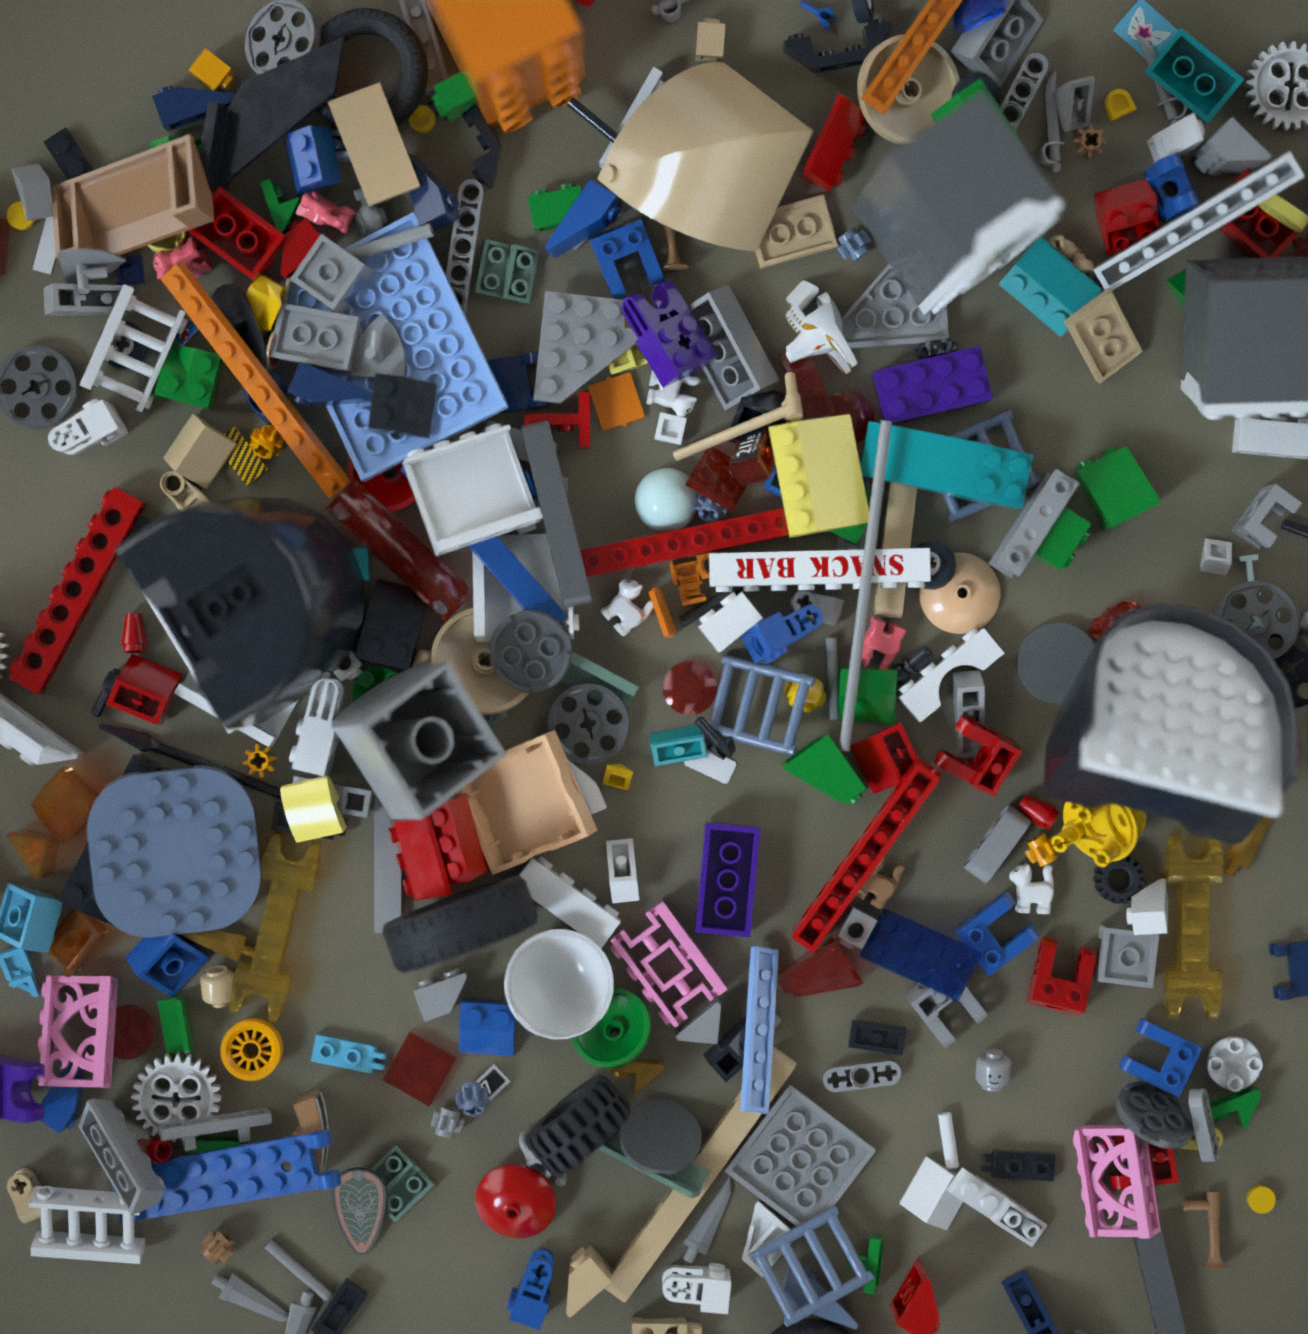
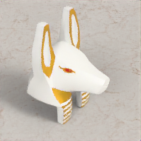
(820, 334)

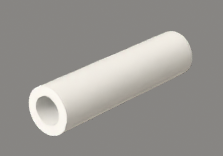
(948, 1140)

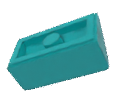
(677, 745)

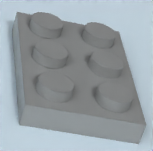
(315, 337)

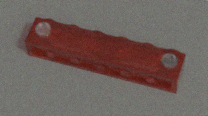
(399, 549)

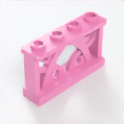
(101, 1062)
(1097, 1195)

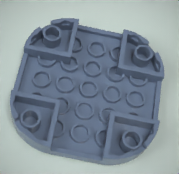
(173, 851)

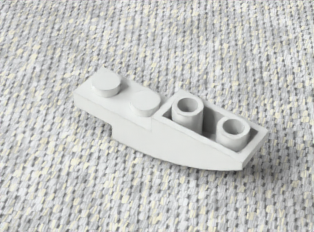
(997, 1206)

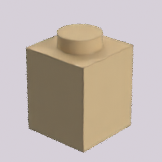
(710, 41)

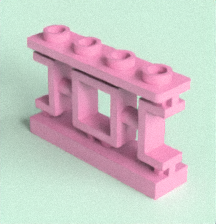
(684, 951)

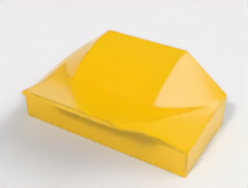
(265, 299)

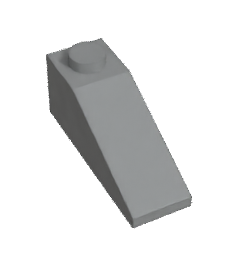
(66, 300)
(968, 701)

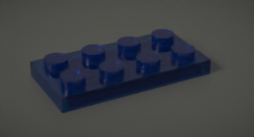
(920, 955)

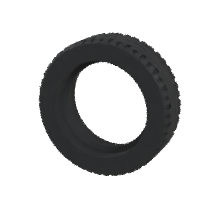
(460, 924)

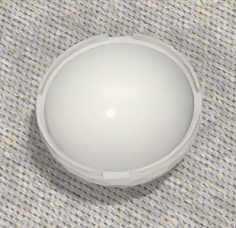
(558, 984)

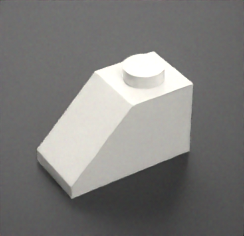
(622, 870)
(1149, 910)

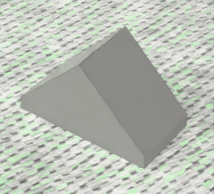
(1075, 103)
(34, 191)
(703, 1026)

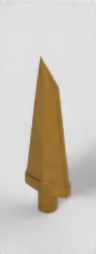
(1244, 852)
(222, 942)

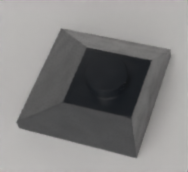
(756, 405)

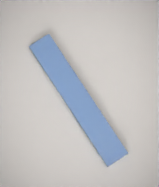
(759, 1030)

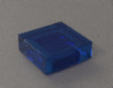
(131, 271)

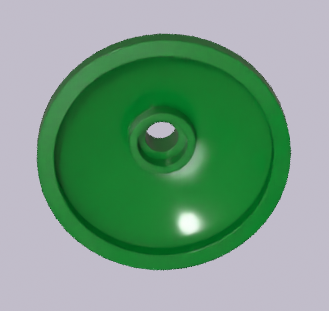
(623, 1014)

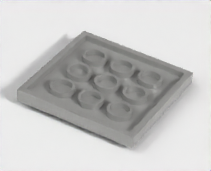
(799, 1158)

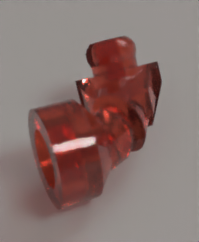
(1106, 619)

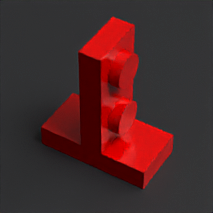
(567, 422)

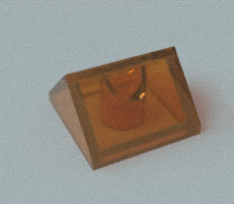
(36, 850)
(76, 942)

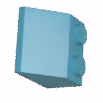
(29, 918)

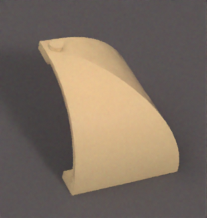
(707, 156)

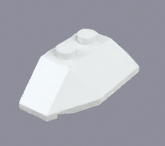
(31, 737)

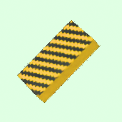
(243, 459)

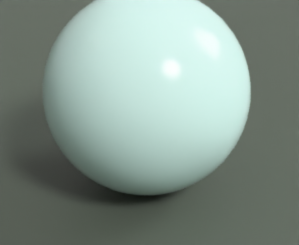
(665, 500)

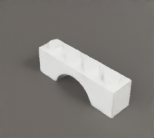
(922, 696)

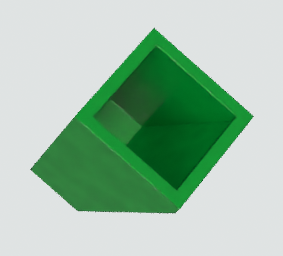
(1115, 487)
(826, 770)

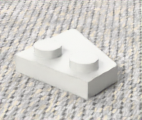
(763, 1229)

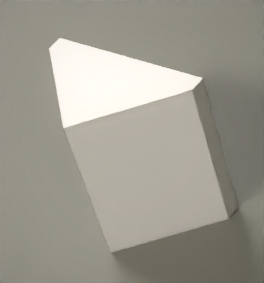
(929, 1197)

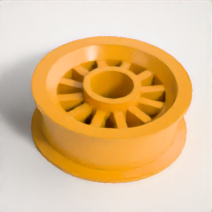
(229, 1058)

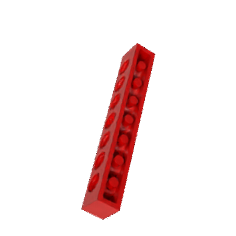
(684, 542)
(78, 607)
(866, 854)

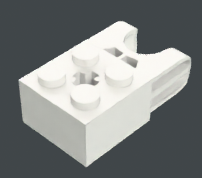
(317, 737)

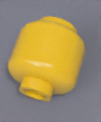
(815, 695)

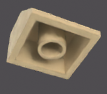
(587, 1278)

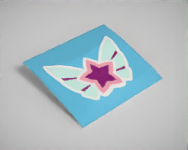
(1149, 24)

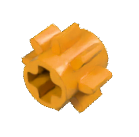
(266, 442)
(256, 767)
(1041, 850)

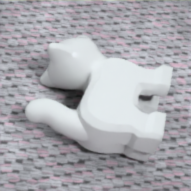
(670, 396)
(628, 612)
(1033, 892)

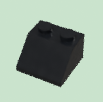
(402, 406)

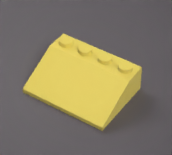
(819, 475)

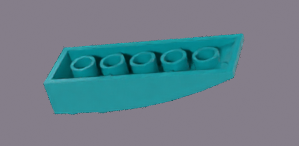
(950, 466)

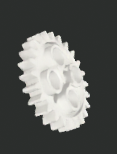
(1265, 83)
(176, 1072)

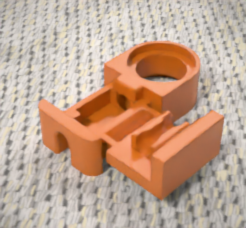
(688, 575)

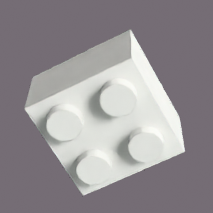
(729, 622)

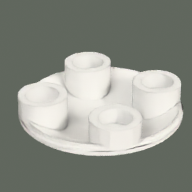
(1234, 1063)

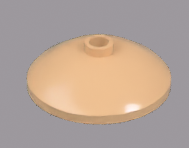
(976, 609)

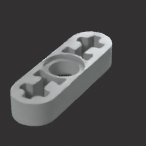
(870, 1083)
(1203, 1125)

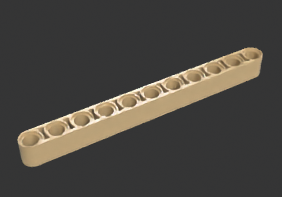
(677, 1206)

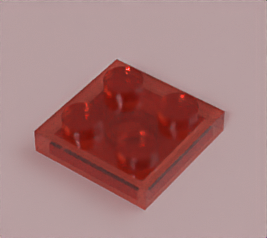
(714, 480)
(419, 1068)

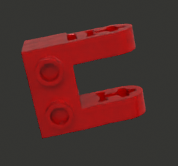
(990, 763)
(1056, 992)
(1162, 1166)

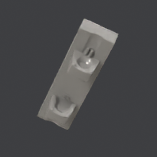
(205, 1125)

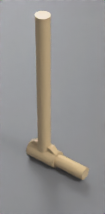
(790, 410)

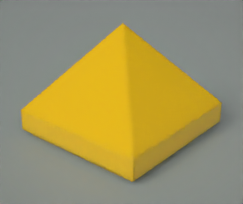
(617, 776)

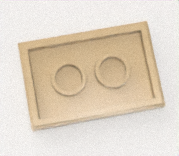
(797, 232)
(1103, 336)

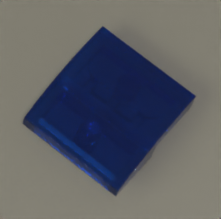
(976, 12)

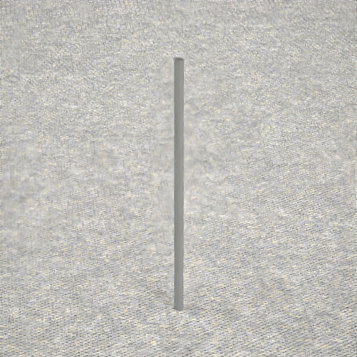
(865, 585)

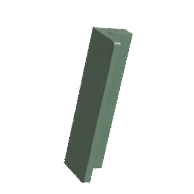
(584, 670)
(688, 1182)

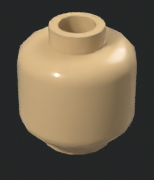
(217, 986)

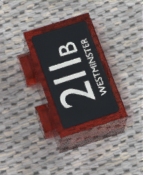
(753, 457)

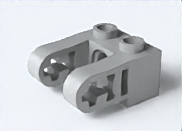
(929, 1003)

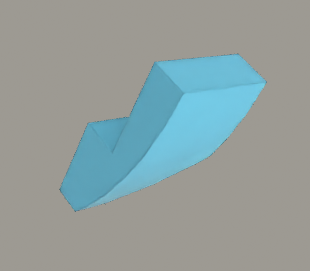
(19, 970)

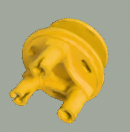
(1100, 832)

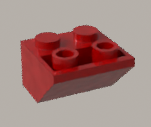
(1126, 214)
(144, 689)
(884, 757)

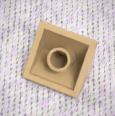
(199, 451)

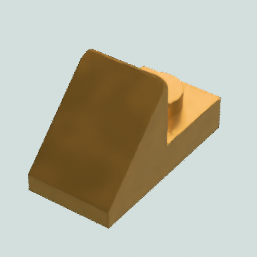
(644, 1068)

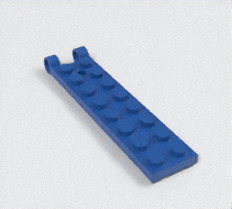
(241, 1174)

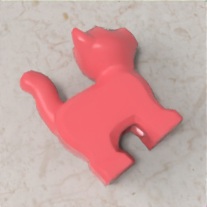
(324, 211)
(196, 261)
(884, 642)

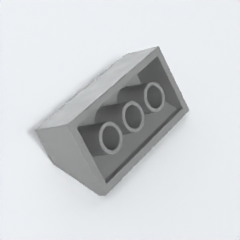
(741, 361)
(121, 1156)

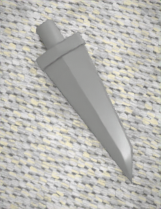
(705, 1228)
(244, 1295)
(300, 1314)

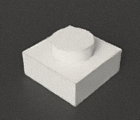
(670, 428)

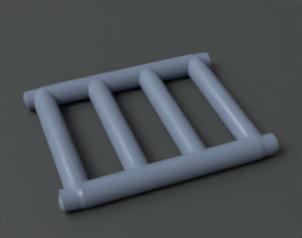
(979, 430)
(779, 675)
(783, 1242)

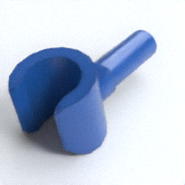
(822, 14)

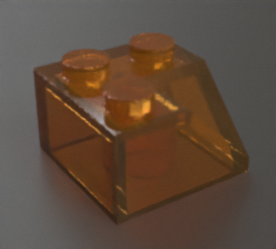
(65, 804)

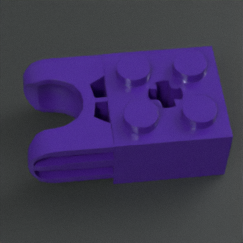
(668, 334)
(15, 1090)

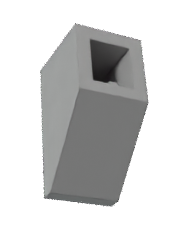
(439, 996)

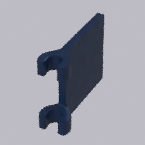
(514, 382)
(1297, 967)

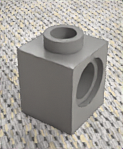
(855, 915)

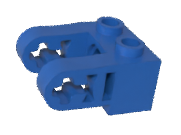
(1171, 171)
(621, 242)
(771, 636)
(976, 935)
(1177, 1065)
(531, 1298)

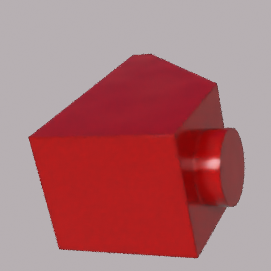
(297, 245)

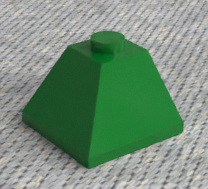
(874, 694)

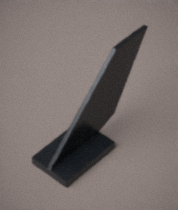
(266, 111)

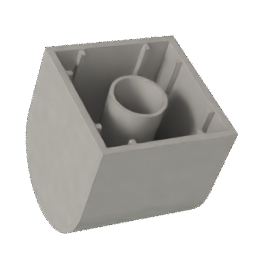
(417, 739)

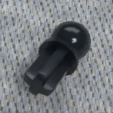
(912, 664)

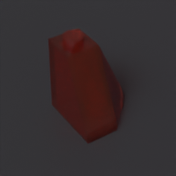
(819, 971)

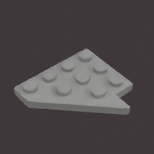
(890, 317)
(577, 342)

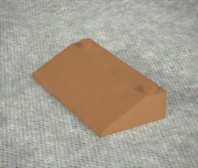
(133, 200)

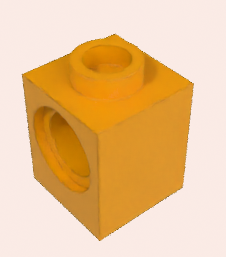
(212, 72)

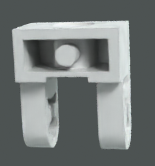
(94, 424)
(708, 1286)

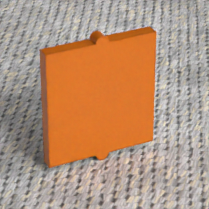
(616, 401)
(663, 612)

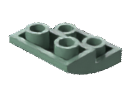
(505, 271)
(404, 1182)

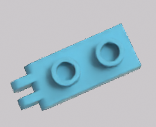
(347, 1053)

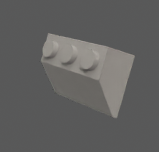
(1000, 42)
(1230, 152)

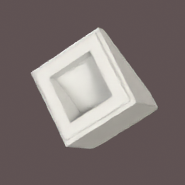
(803, 294)
(1216, 557)

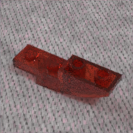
(813, 394)

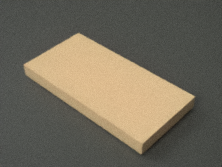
(374, 144)

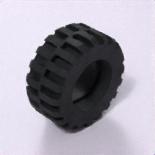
(578, 1125)

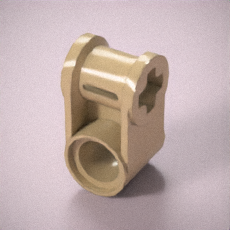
(186, 494)
(22, 1194)

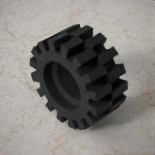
(1119, 895)

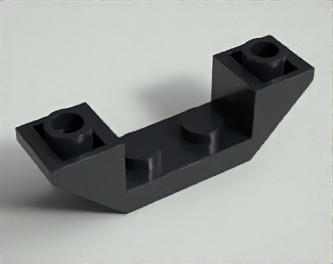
(801, 49)
(486, 165)

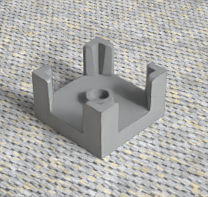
(330, 273)
(1269, 498)
(1126, 957)

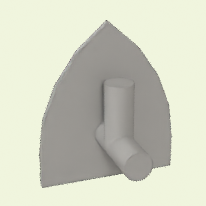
(87, 264)
(378, 351)

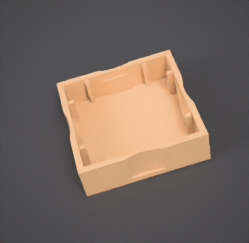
(528, 804)

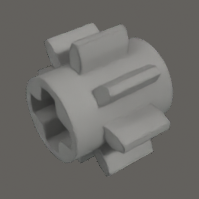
(447, 1122)

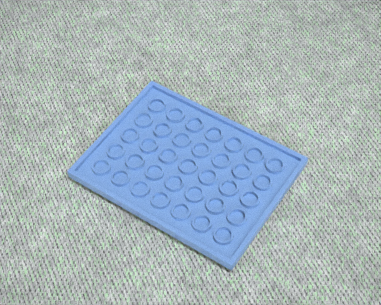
(437, 343)

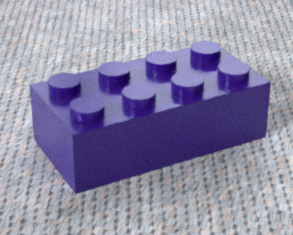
(932, 386)
(727, 879)

